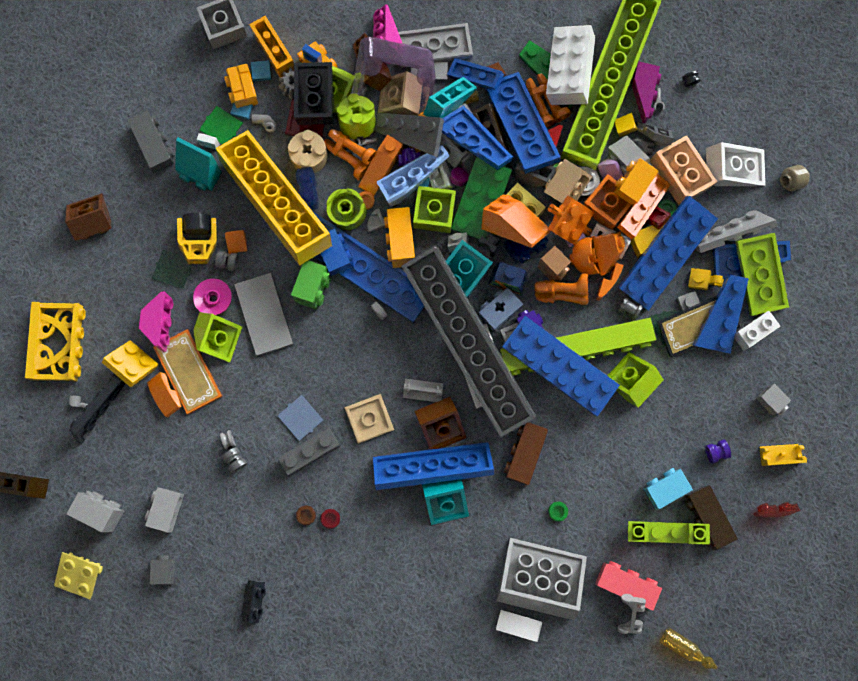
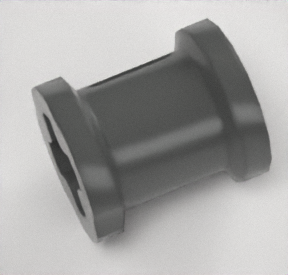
(629, 309)

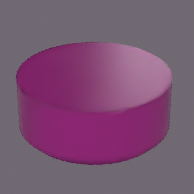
(458, 176)

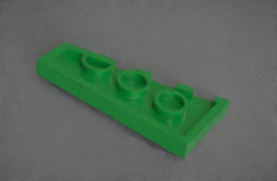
(537, 60)

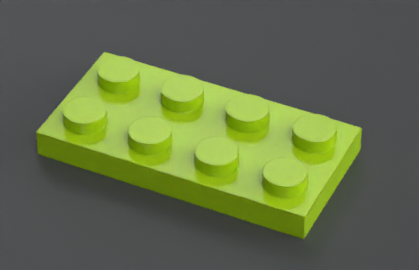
(762, 265)

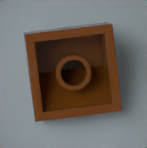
(88, 217)
(440, 424)

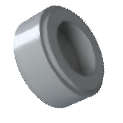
(379, 311)

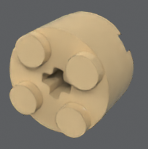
(309, 142)

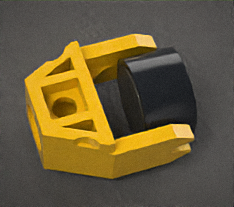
(197, 225)

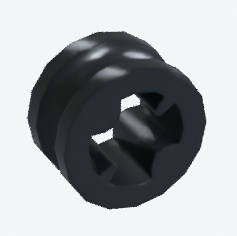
(691, 78)

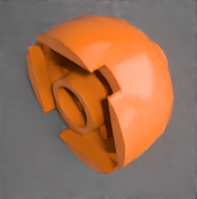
(585, 257)

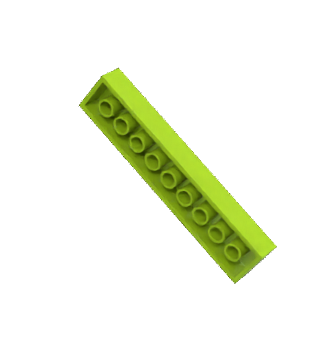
(610, 82)

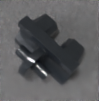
(488, 245)

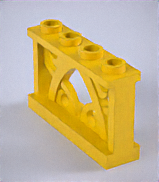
(38, 320)

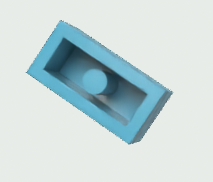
(668, 488)

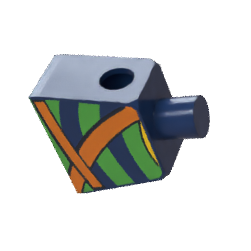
(509, 277)

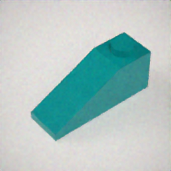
(449, 98)

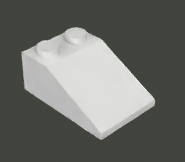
(736, 165)

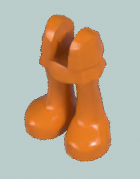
(536, 93)
(338, 150)
(570, 292)

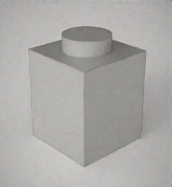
(773, 400)

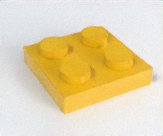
(130, 363)

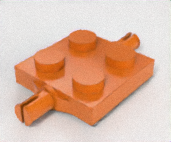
(570, 220)

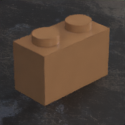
(554, 264)

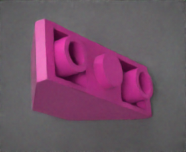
(156, 320)

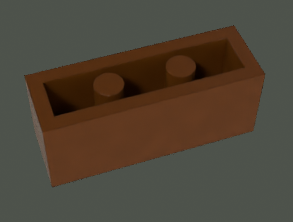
(525, 453)

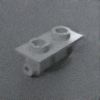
(422, 390)

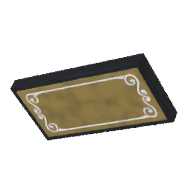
(684, 327)

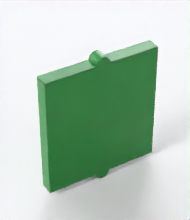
(221, 125)

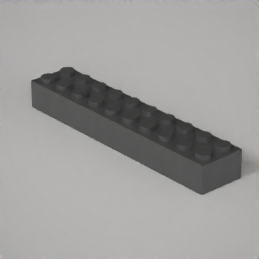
(468, 341)

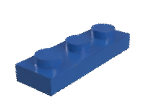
(476, 74)

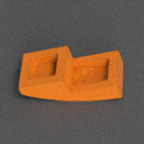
(606, 284)
(165, 398)

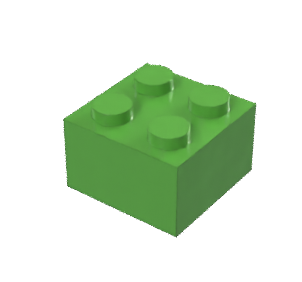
(310, 285)

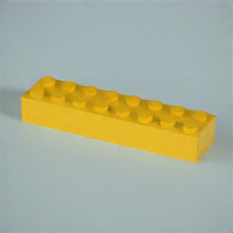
(274, 197)

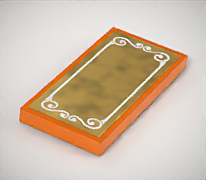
(188, 372)

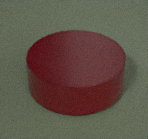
(330, 518)

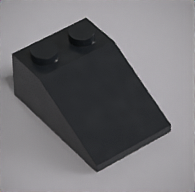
(313, 93)

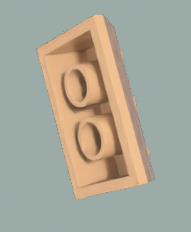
(683, 170)

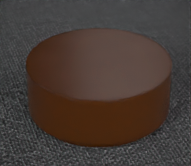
(306, 515)

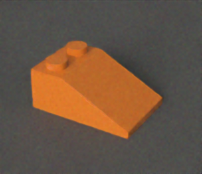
(513, 221)

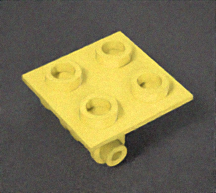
(77, 575)

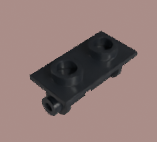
(255, 592)

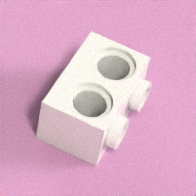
(756, 330)

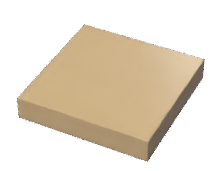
(369, 418)

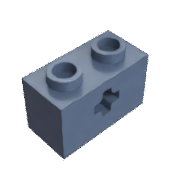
(510, 304)

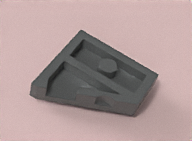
(657, 134)

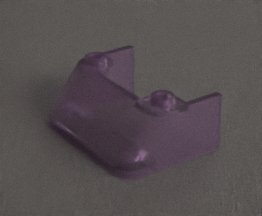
(376, 50)

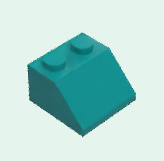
(445, 501)

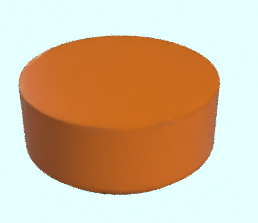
(368, 199)

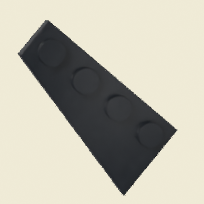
(97, 407)

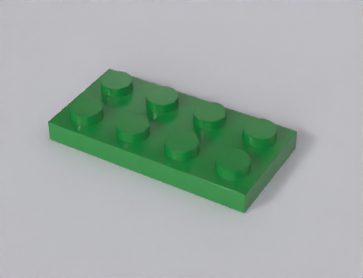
(482, 188)

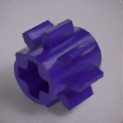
(408, 155)

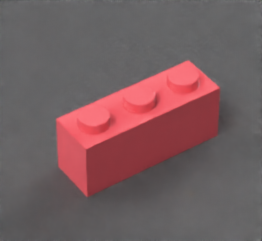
(622, 582)

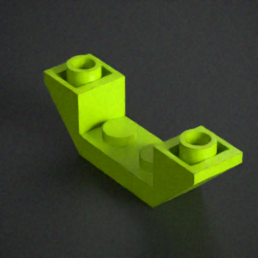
(668, 532)

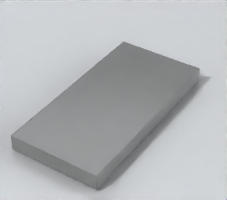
(443, 41)
(263, 314)

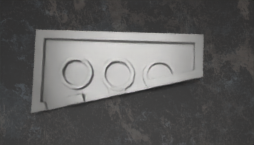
(733, 231)

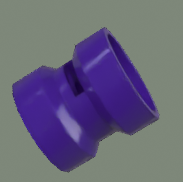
(718, 451)

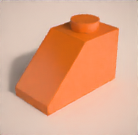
(608, 250)

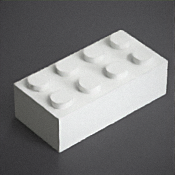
(570, 65)

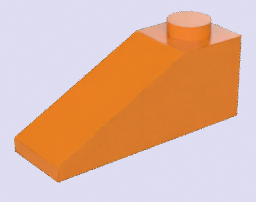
(381, 164)

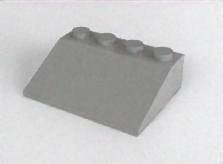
(542, 579)

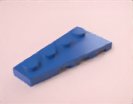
(472, 135)
(727, 260)
(723, 317)

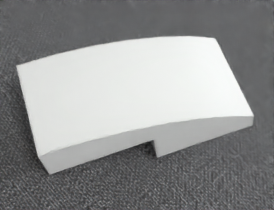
(519, 625)

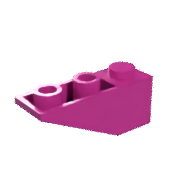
(384, 25)

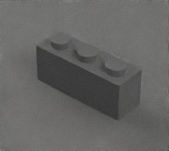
(151, 141)
(309, 452)

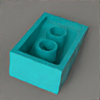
(196, 165)
(468, 266)

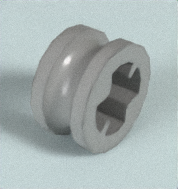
(227, 439)

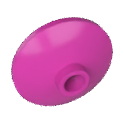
(210, 288)

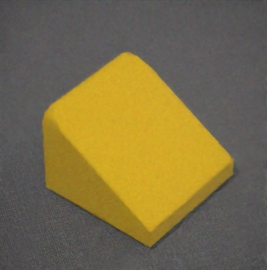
(625, 125)

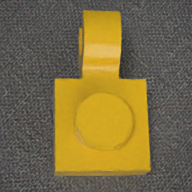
(702, 279)

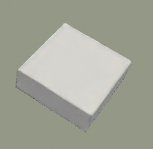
(208, 141)

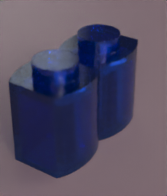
(307, 187)

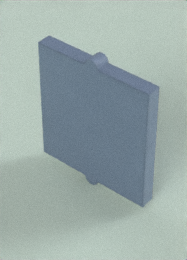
(300, 418)

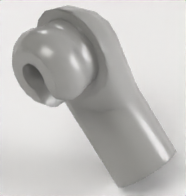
(266, 120)

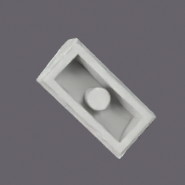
(440, 178)

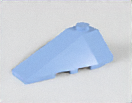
(405, 181)

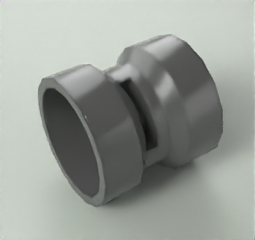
(226, 261)
(233, 460)

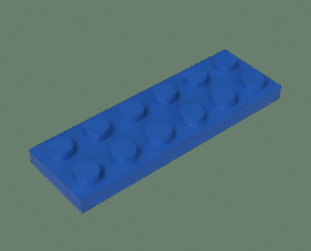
(523, 124)
(667, 252)
(560, 366)
(432, 466)

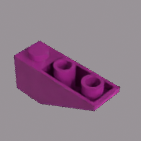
(643, 84)

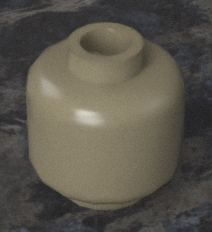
(794, 178)

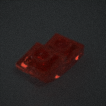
(772, 511)

